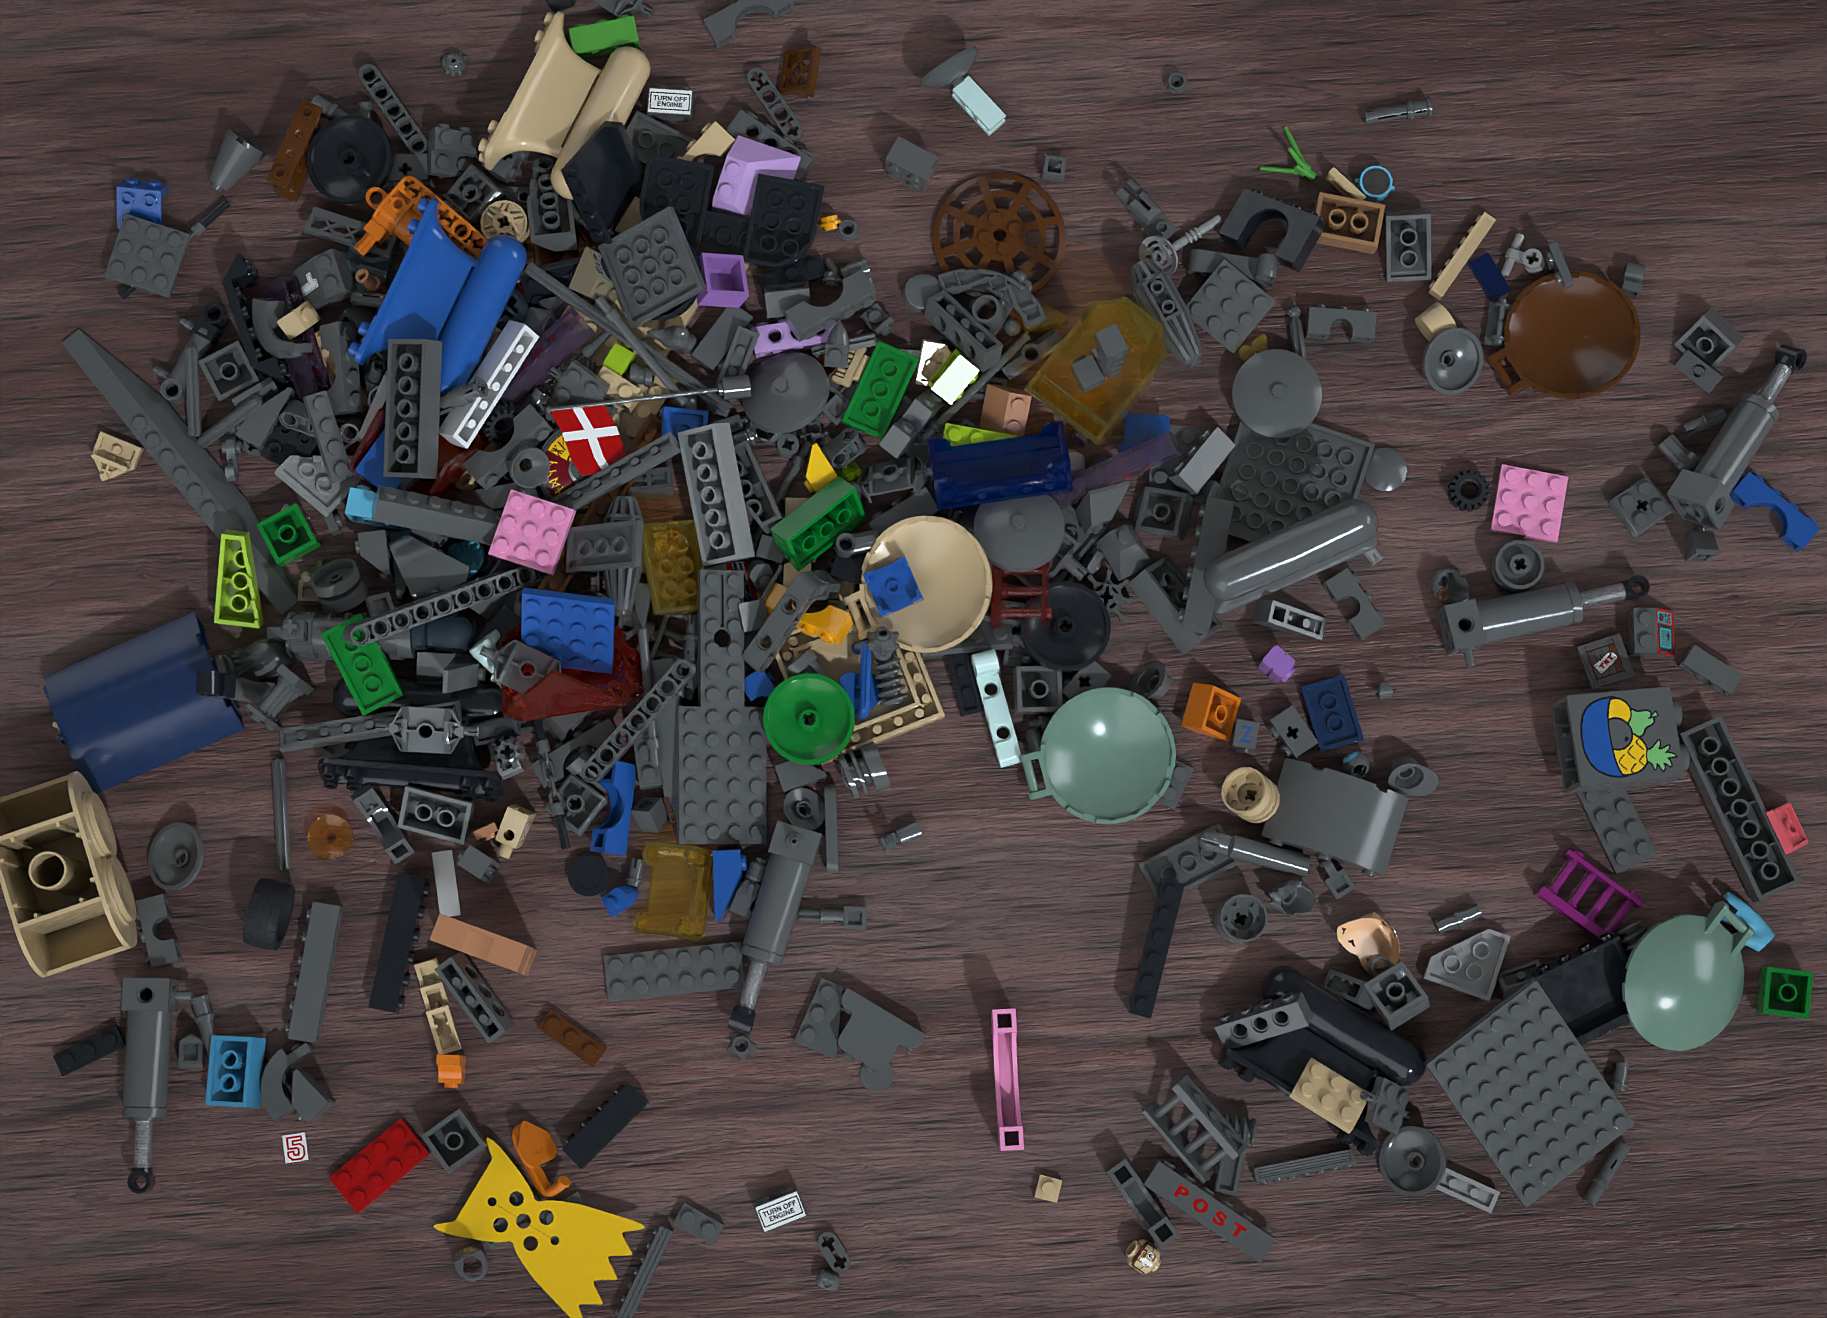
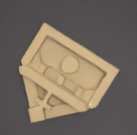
(931, 357)
(115, 456)

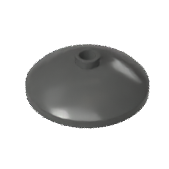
(951, 70)
(1462, 362)
(175, 856)
(1399, 1163)

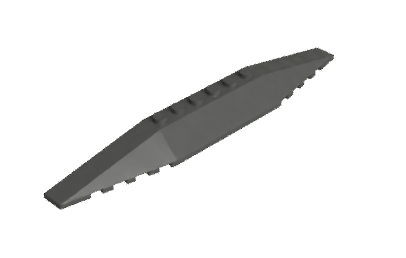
(181, 459)

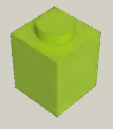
(620, 359)

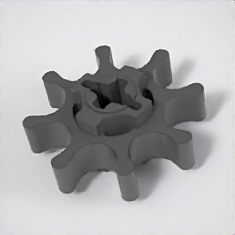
(1116, 599)

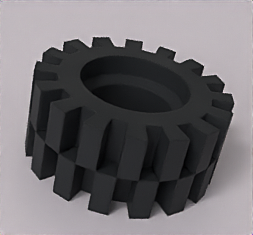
(502, 431)
(1455, 490)

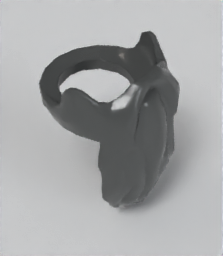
(462, 1254)

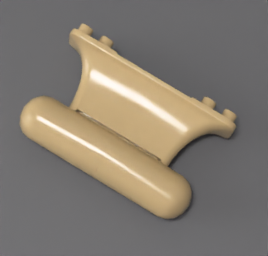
(564, 101)

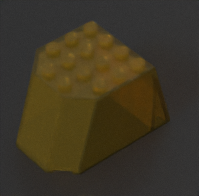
(1105, 407)

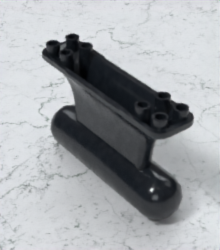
(383, 764)
(1337, 1038)

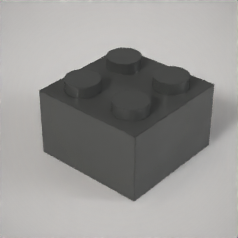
(911, 164)
(455, 1140)

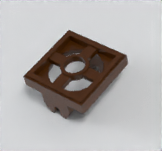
(792, 59)

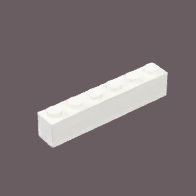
(497, 371)

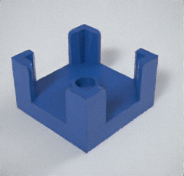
(680, 420)
(893, 587)

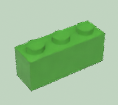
(604, 36)

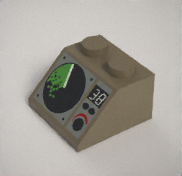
(593, 278)

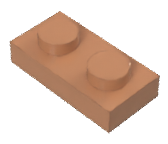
(486, 831)

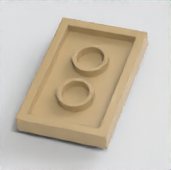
(1329, 1095)

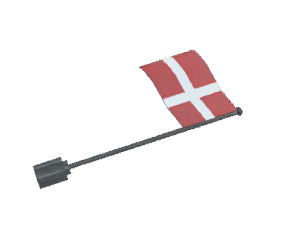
(593, 436)

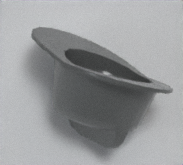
(1151, 681)
(1411, 777)

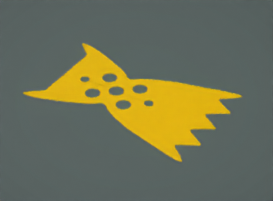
(584, 1234)

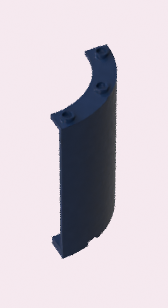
(139, 704)

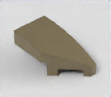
(305, 592)

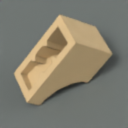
(298, 320)

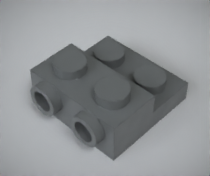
(450, 150)

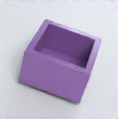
(724, 280)

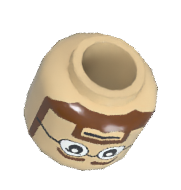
(1143, 1256)

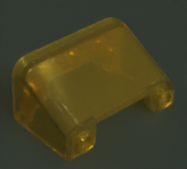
(676, 891)

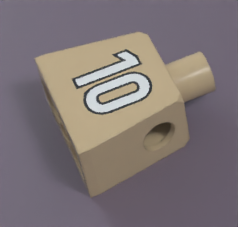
(517, 820)

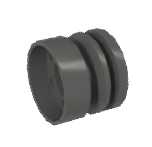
(863, 770)
(1252, 924)

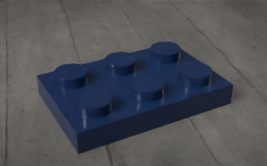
(1332, 713)

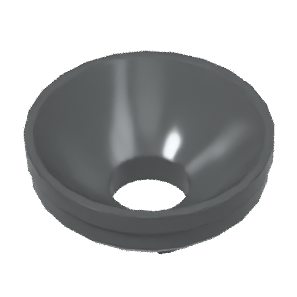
(537, 470)

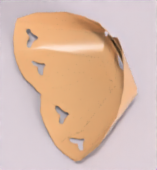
(1370, 939)

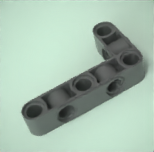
(783, 619)

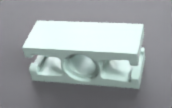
(978, 105)

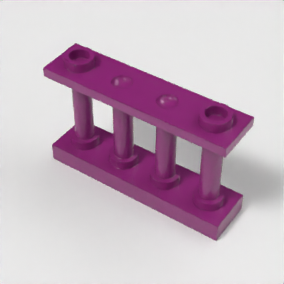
(1568, 907)

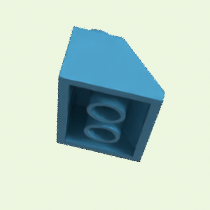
(235, 1071)

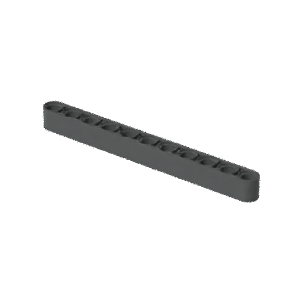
(450, 604)

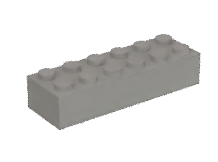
(716, 494)

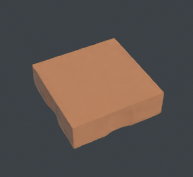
(483, 944)

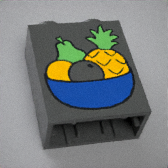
(1619, 739)

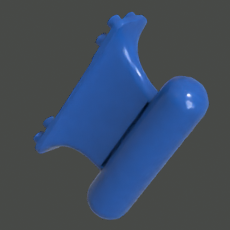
(445, 297)

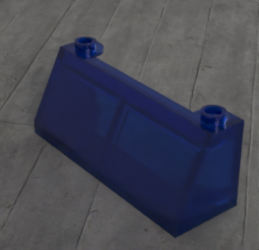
(1001, 468)

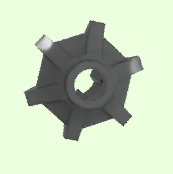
(882, 642)

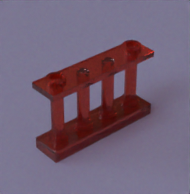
(1002, 591)

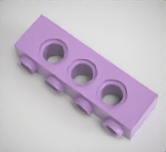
(787, 343)

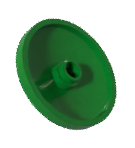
(809, 697)

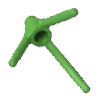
(1300, 167)

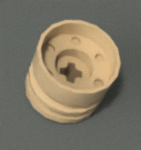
(504, 212)
(1242, 787)

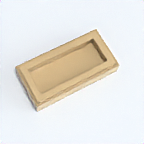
(1343, 185)

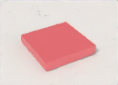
(1787, 827)

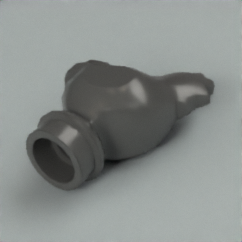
(675, 338)

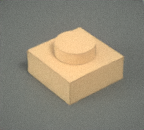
(1048, 1188)

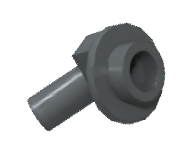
(832, 277)

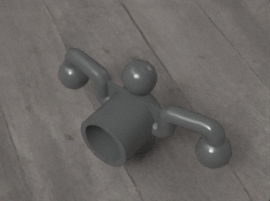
(981, 305)

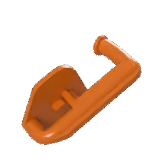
(534, 1149)

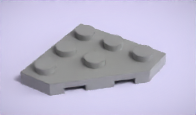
(310, 481)
(1470, 965)

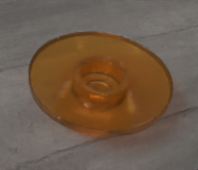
(321, 829)

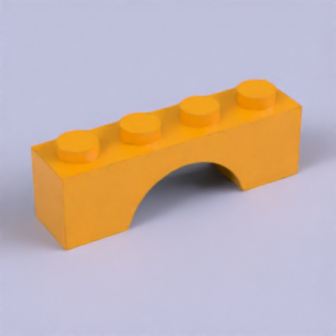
(829, 624)

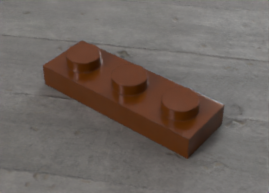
(572, 1038)

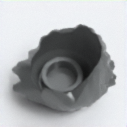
(1292, 897)

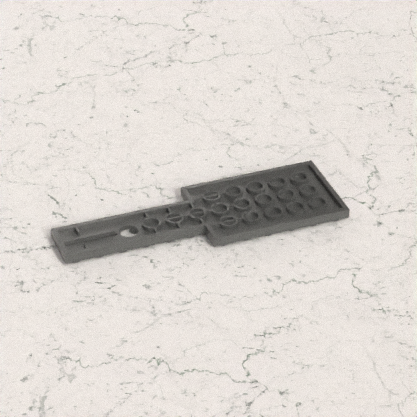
(720, 740)

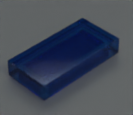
(1489, 277)

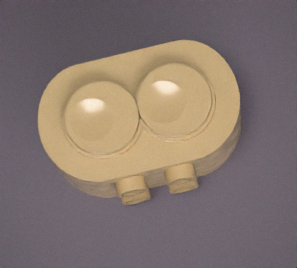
(64, 876)

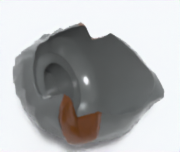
(1449, 586)

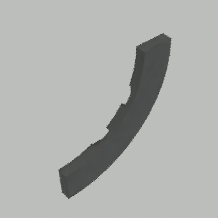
(997, 285)

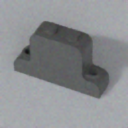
(873, 1033)

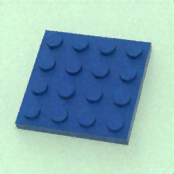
(570, 628)

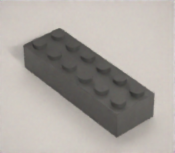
(412, 408)

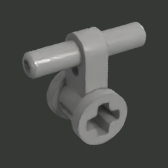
(1514, 255)

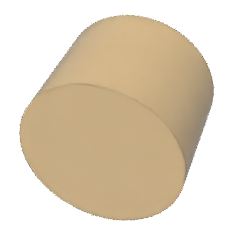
(1434, 320)

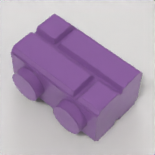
(1277, 665)

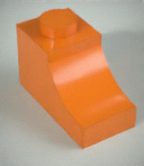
(451, 1070)

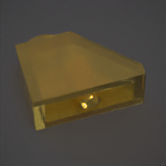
(1055, 320)

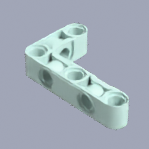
(986, 673)

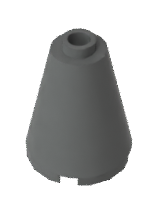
(234, 160)

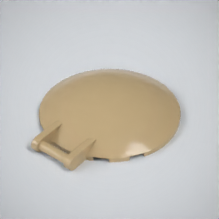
(950, 576)

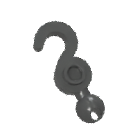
(232, 448)

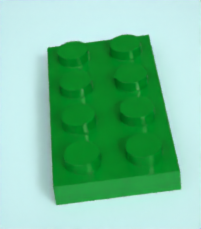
(880, 390)
(363, 668)

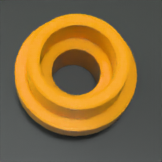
(829, 222)

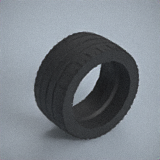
(268, 914)

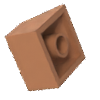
(1005, 410)

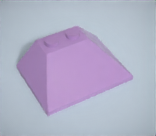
(740, 174)

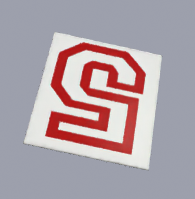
(295, 1147)

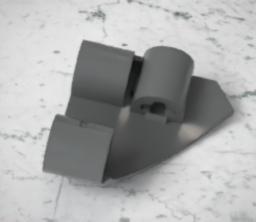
(425, 568)

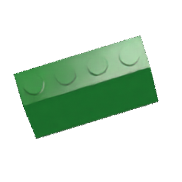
(818, 523)

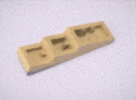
(437, 1007)

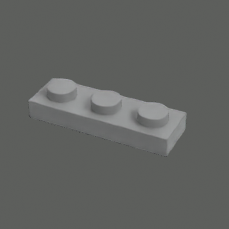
(1468, 1190)

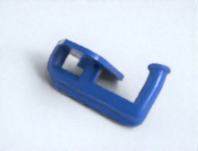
(862, 685)

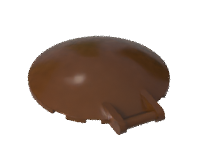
(1569, 339)

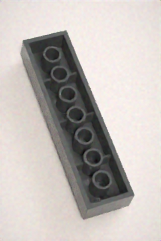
(1737, 810)

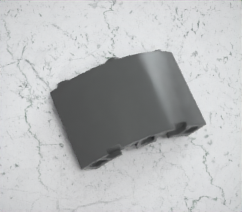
(1336, 817)

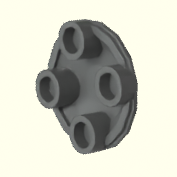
(1386, 470)

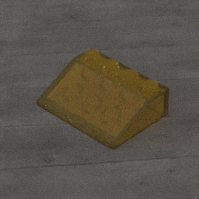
(671, 566)

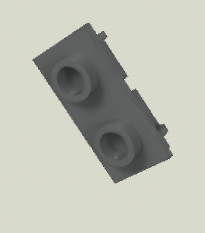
(1495, 323)

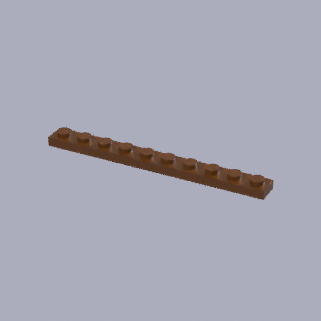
(595, 514)

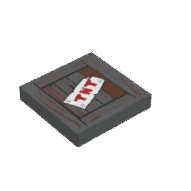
(1605, 661)

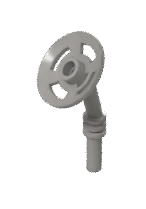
(1164, 253)

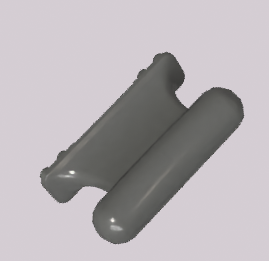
(1291, 554)

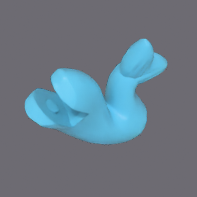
(1762, 932)

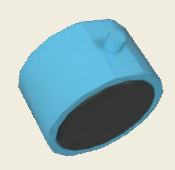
(1375, 183)

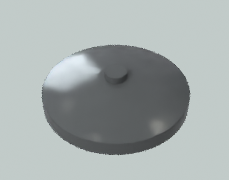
(786, 392)
(1276, 394)
(1020, 532)

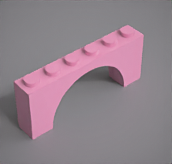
(1006, 1079)

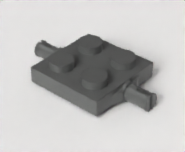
(579, 386)
(1387, 1105)

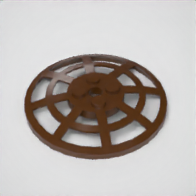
(1003, 220)

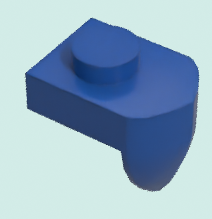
(620, 899)

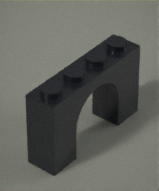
(1255, 208)

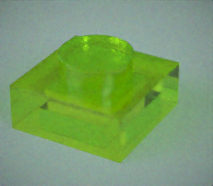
(849, 472)

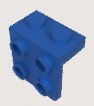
(140, 199)
(1142, 428)

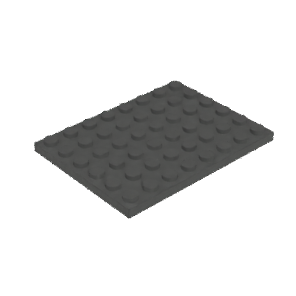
(1529, 1093)

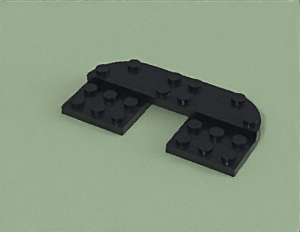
(774, 236)

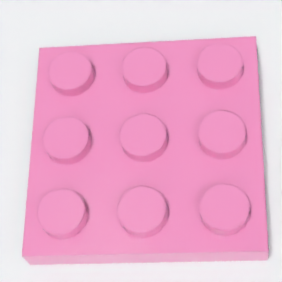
(1528, 503)
(532, 532)

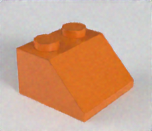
(1211, 711)

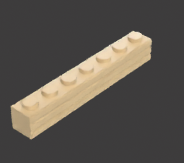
(1461, 255)

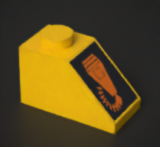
(817, 470)

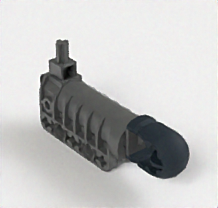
(306, 644)

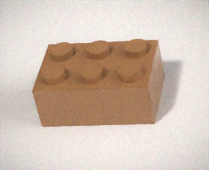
(1349, 222)

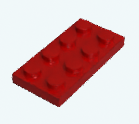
(379, 1165)

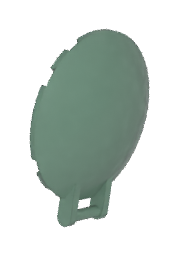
(1104, 756)
(1686, 979)

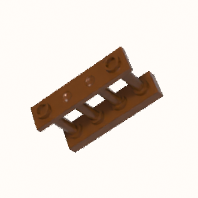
(290, 165)

